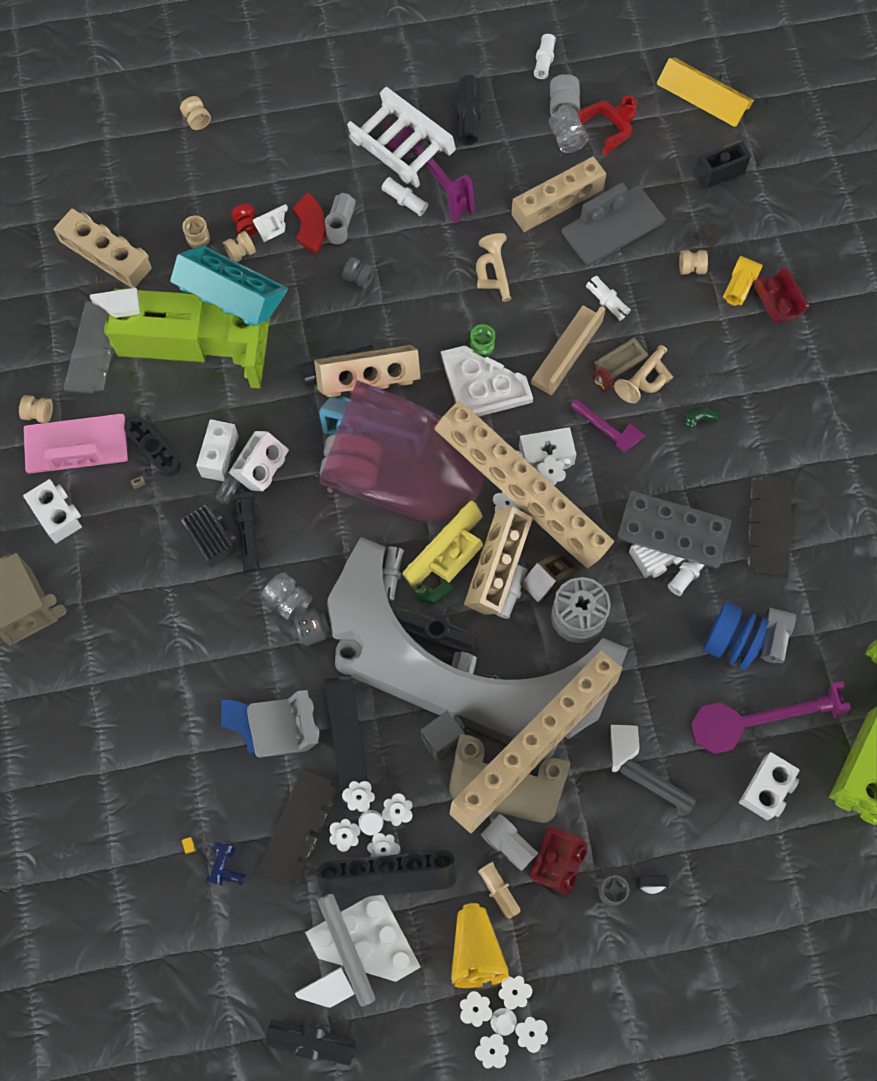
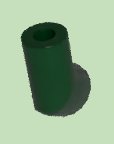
(700, 413)
(431, 595)

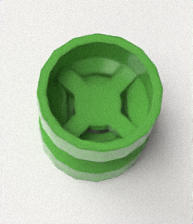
(484, 335)

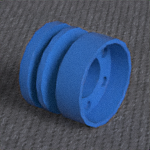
(735, 635)

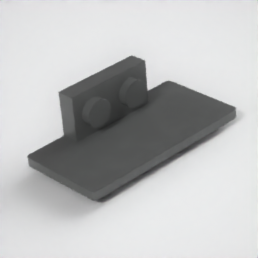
(612, 222)
(674, 529)

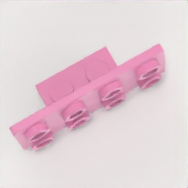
(75, 443)

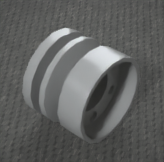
(573, 622)

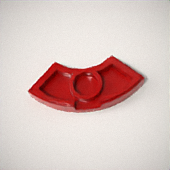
(312, 223)

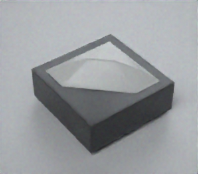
(652, 883)

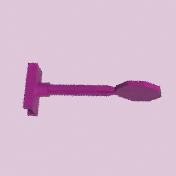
(458, 191)
(720, 727)

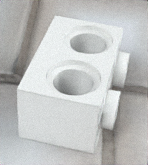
(217, 450)
(255, 457)
(52, 511)
(764, 783)

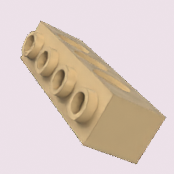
(558, 194)
(72, 231)
(330, 368)
(498, 561)

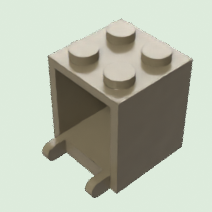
(22, 601)

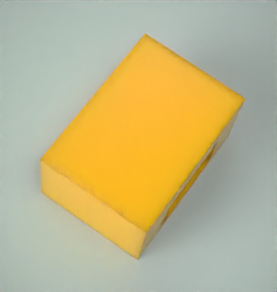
(188, 845)

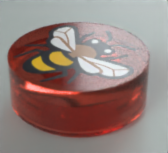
(603, 379)

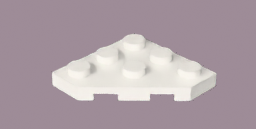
(483, 382)
(375, 937)

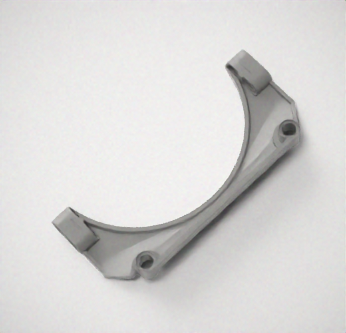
(398, 665)

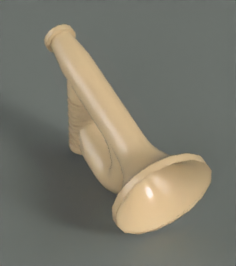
(493, 244)
(629, 389)

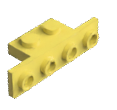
(449, 549)

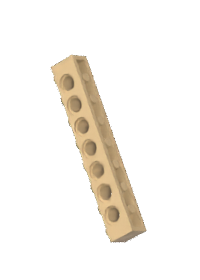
(524, 484)
(535, 742)

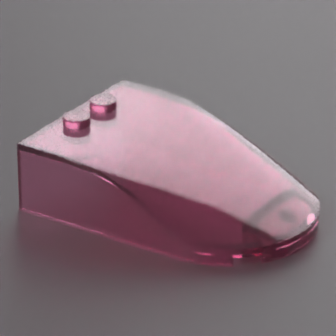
(398, 459)

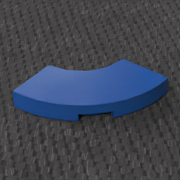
(235, 717)

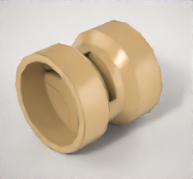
(196, 114)
(196, 231)
(239, 247)
(693, 262)
(35, 409)

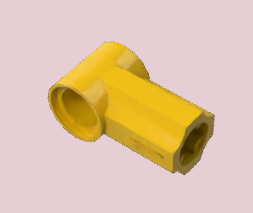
(743, 275)

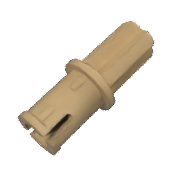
(499, 890)

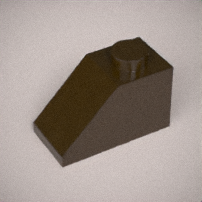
(548, 576)

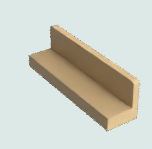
(567, 349)

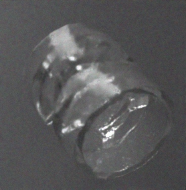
(568, 130)
(284, 594)

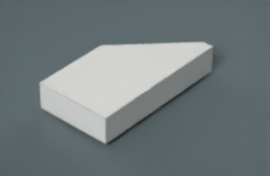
(271, 223)
(118, 303)
(624, 744)
(328, 989)

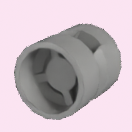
(564, 93)

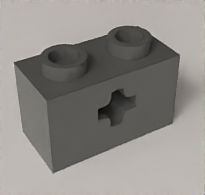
(442, 735)

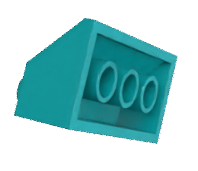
(227, 284)

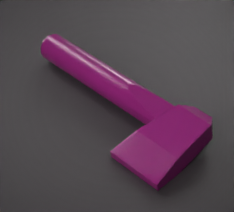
(624, 441)

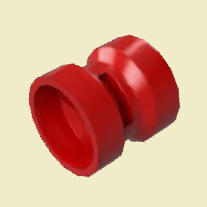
(243, 216)

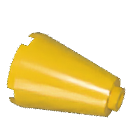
(476, 950)

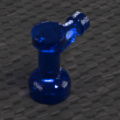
(219, 872)

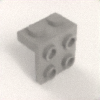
(283, 725)

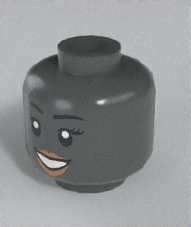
(311, 626)

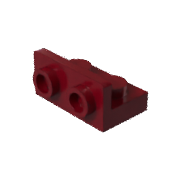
(781, 296)
(559, 860)

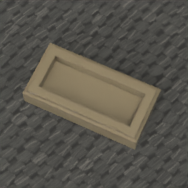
(623, 358)

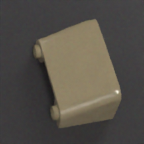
(531, 800)

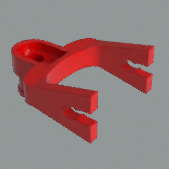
(619, 115)

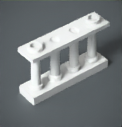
(407, 116)

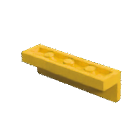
(704, 91)

